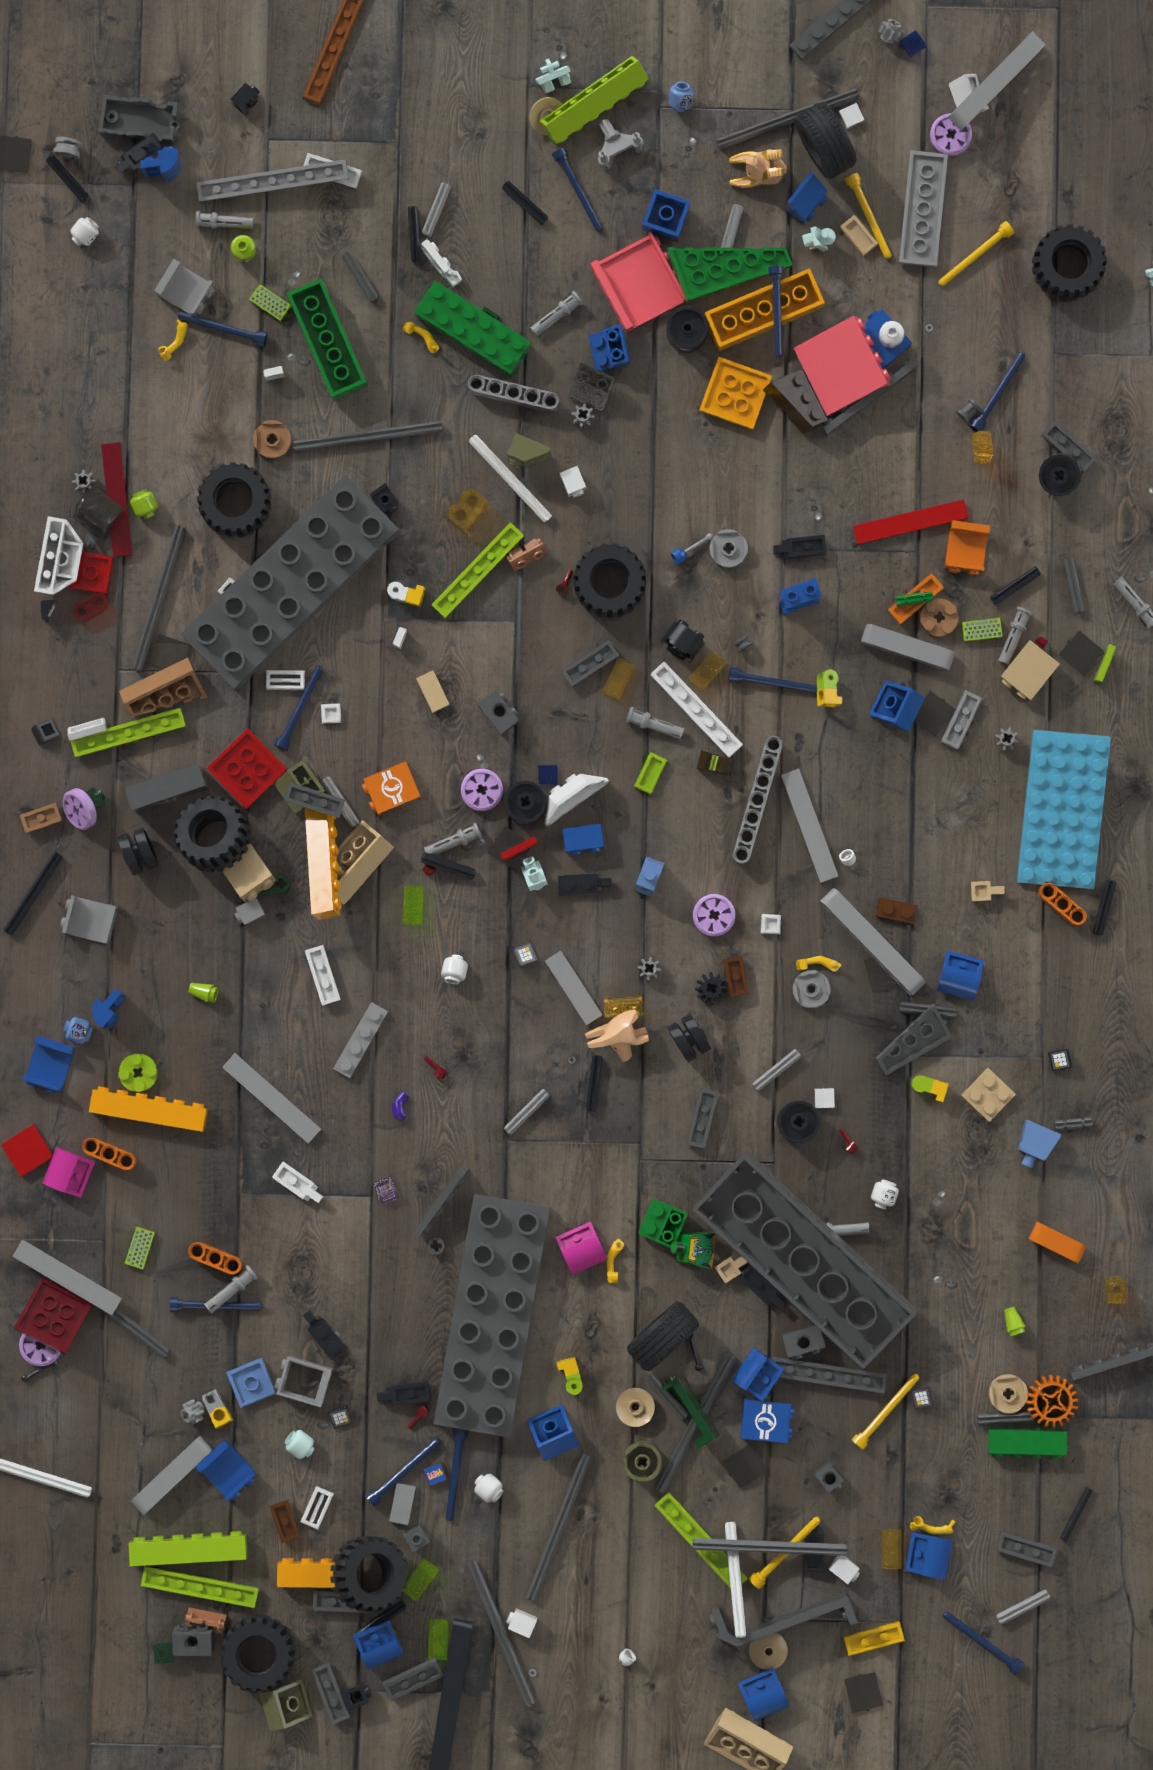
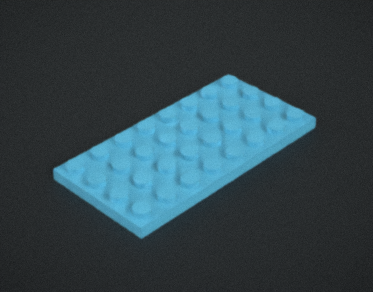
(1063, 809)

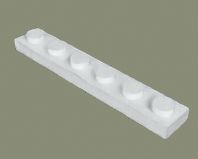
(696, 709)

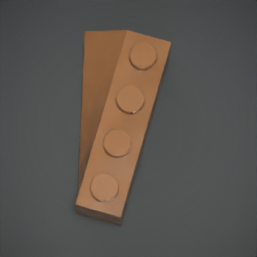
(163, 689)

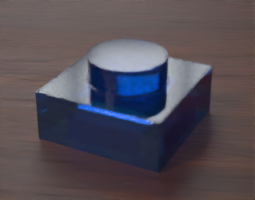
(913, 43)
(548, 774)

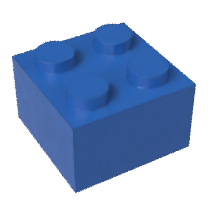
(666, 215)

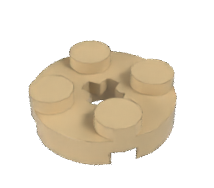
(1016, 1400)

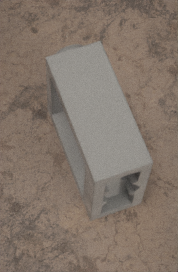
(285, 1367)

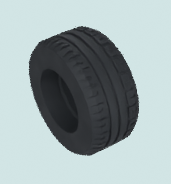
(825, 140)
(662, 1336)

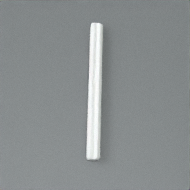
(510, 478)
(45, 1478)
(735, 1581)

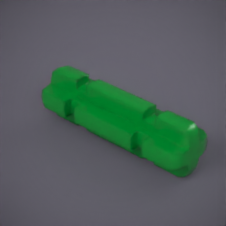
(915, 598)

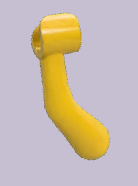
(431, 344)
(165, 352)
(830, 964)
(615, 1249)
(944, 1530)

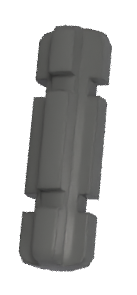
(1071, 1124)

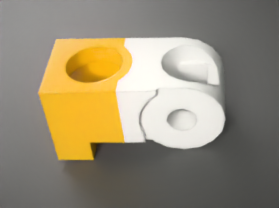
(405, 594)

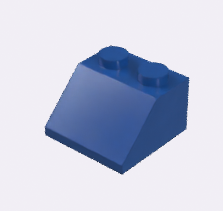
(806, 199)
(897, 705)
(553, 1433)

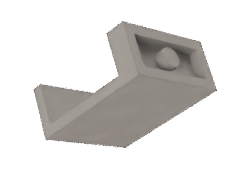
(184, 289)
(89, 919)

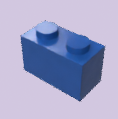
(583, 838)

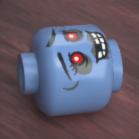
(681, 96)
(77, 1030)

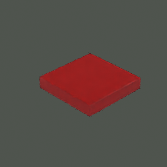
(93, 573)
(27, 1150)

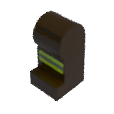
(715, 763)

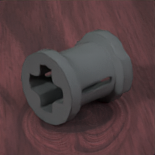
(965, 414)

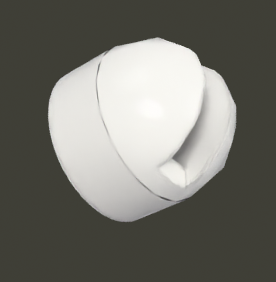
(847, 857)
(627, 1657)

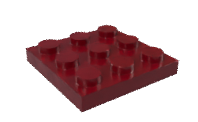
(53, 1316)

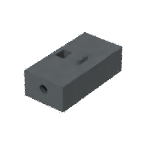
(166, 788)

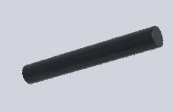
(1076, 1514)

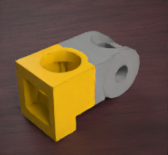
(217, 1409)

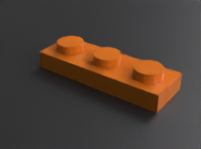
(902, 613)

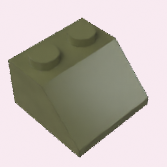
(526, 452)
(286, 1705)

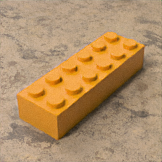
(754, 312)

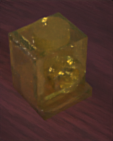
(1110, 1296)

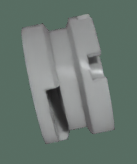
(67, 147)

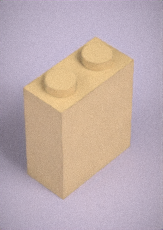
(1029, 670)
(249, 875)

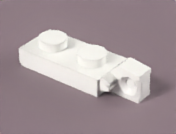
(441, 264)
(297, 1182)

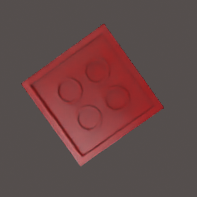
(247, 768)

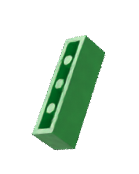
(1027, 1442)

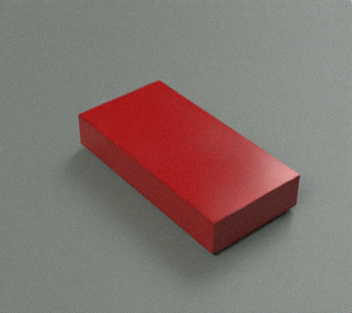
(519, 848)

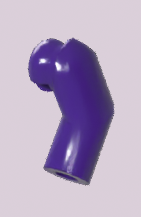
(397, 1106)

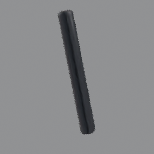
(33, 893)

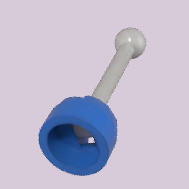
(679, 555)

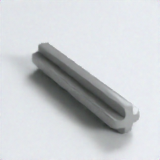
(436, 209)
(732, 226)
(346, 811)
(776, 1070)
(527, 1111)
(1023, 1607)

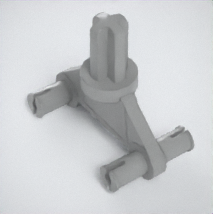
(616, 143)

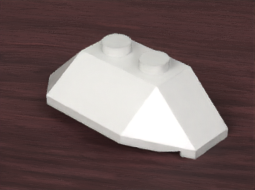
(59, 557)
(571, 794)

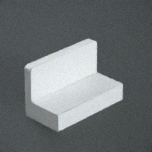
(963, 87)

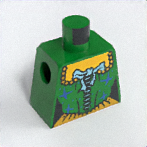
(695, 1248)

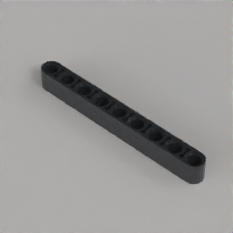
(451, 1694)

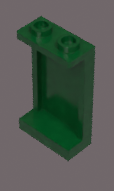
(694, 1408)

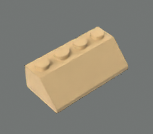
(359, 857)
(747, 1743)

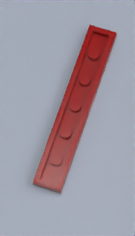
(910, 522)

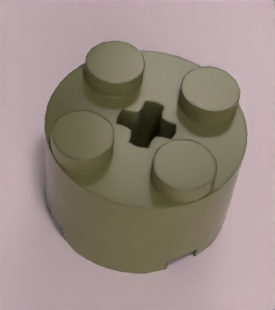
(653, 1461)

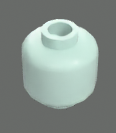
(299, 1444)

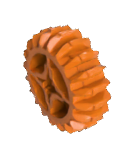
(1057, 1393)

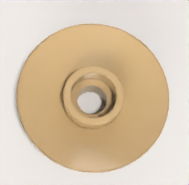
(543, 105)
(635, 1417)
(776, 1658)

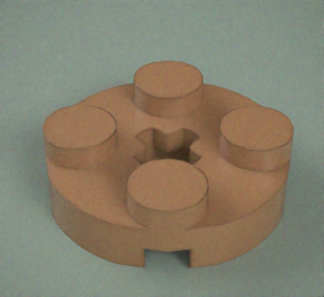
(265, 431)
(930, 624)

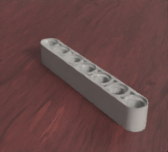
(996, 81)
(751, 808)
(872, 941)

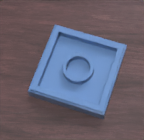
(251, 1382)

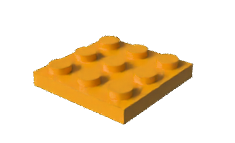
(735, 393)

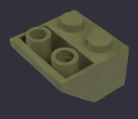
(300, 775)

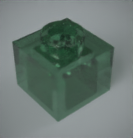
(97, 797)
(167, 1646)

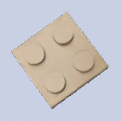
(988, 1094)

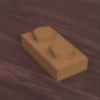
(41, 818)

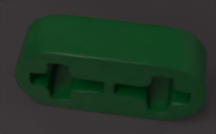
(276, 890)

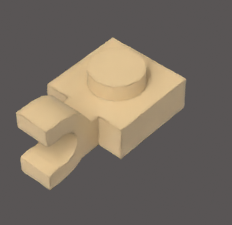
(982, 891)
(729, 1268)

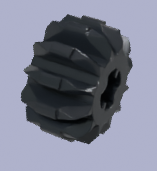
(710, 995)

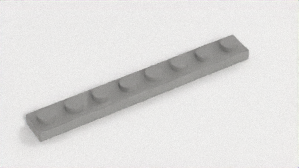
(272, 180)

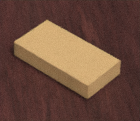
(858, 235)
(432, 691)

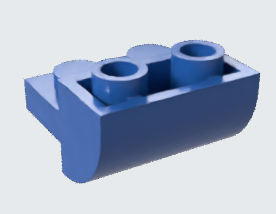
(167, 165)
(610, 348)
(960, 975)
(104, 1012)
(758, 1374)
(929, 1555)
(378, 1644)
(763, 1694)

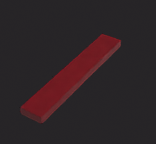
(117, 492)

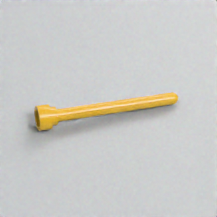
(854, 183)
(1005, 230)
(862, 1438)
(758, 1579)

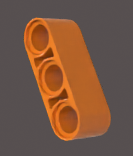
(1071, 907)
(118, 1157)
(1057, 1242)
(205, 1258)

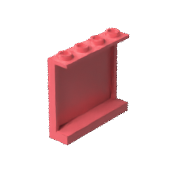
(639, 282)
(842, 365)

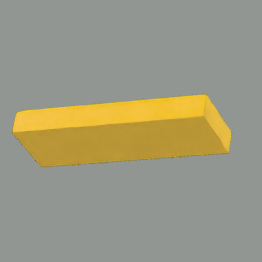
(873, 1638)

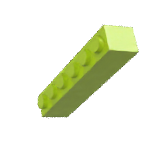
(594, 100)
(188, 1549)

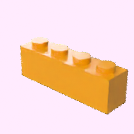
(304, 1573)

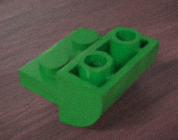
(663, 1223)

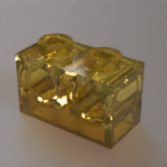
(472, 512)

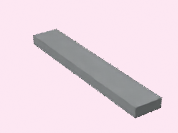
(809, 825)
(271, 1098)
(67, 1277)

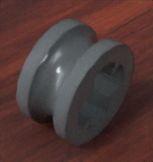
(742, 643)
(432, 1250)

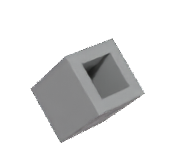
(250, 912)

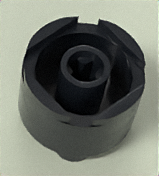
(683, 641)

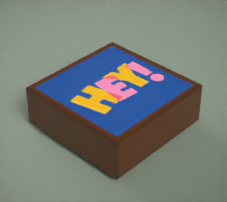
(435, 1474)

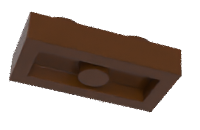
(896, 910)
(735, 976)
(285, 1521)

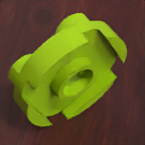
(127, 1073)

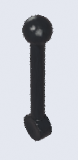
(698, 1367)
(25, 1378)

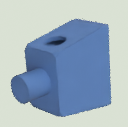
(649, 876)
(1036, 1142)

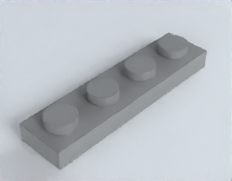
(360, 1040)

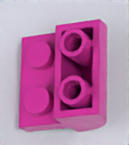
(68, 1172)
(581, 1248)

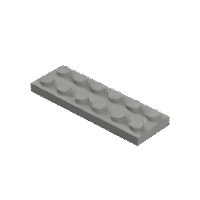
(923, 208)

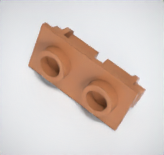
(534, 551)
(196, 1617)

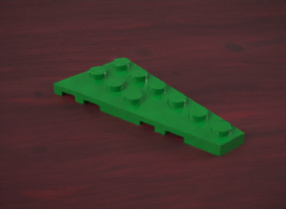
(717, 268)

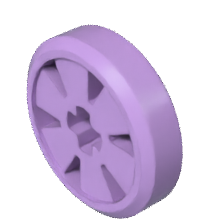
(949, 146)
(477, 800)
(79, 809)
(710, 926)
(35, 1356)

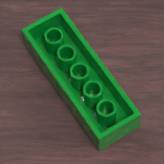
(472, 328)
(327, 339)

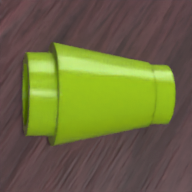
(204, 992)
(1013, 1322)

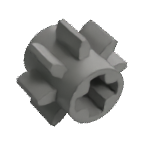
(890, 31)
(582, 421)
(83, 475)
(1005, 744)
(648, 974)
(192, 1411)

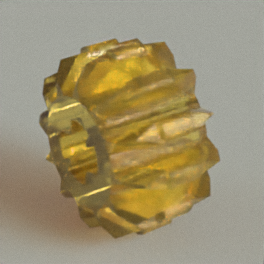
(982, 447)

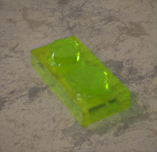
(413, 905)
(420, 1579)
(438, 1639)

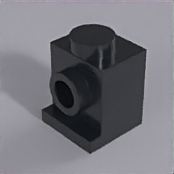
(245, 98)
(383, 491)
(351, 1701)

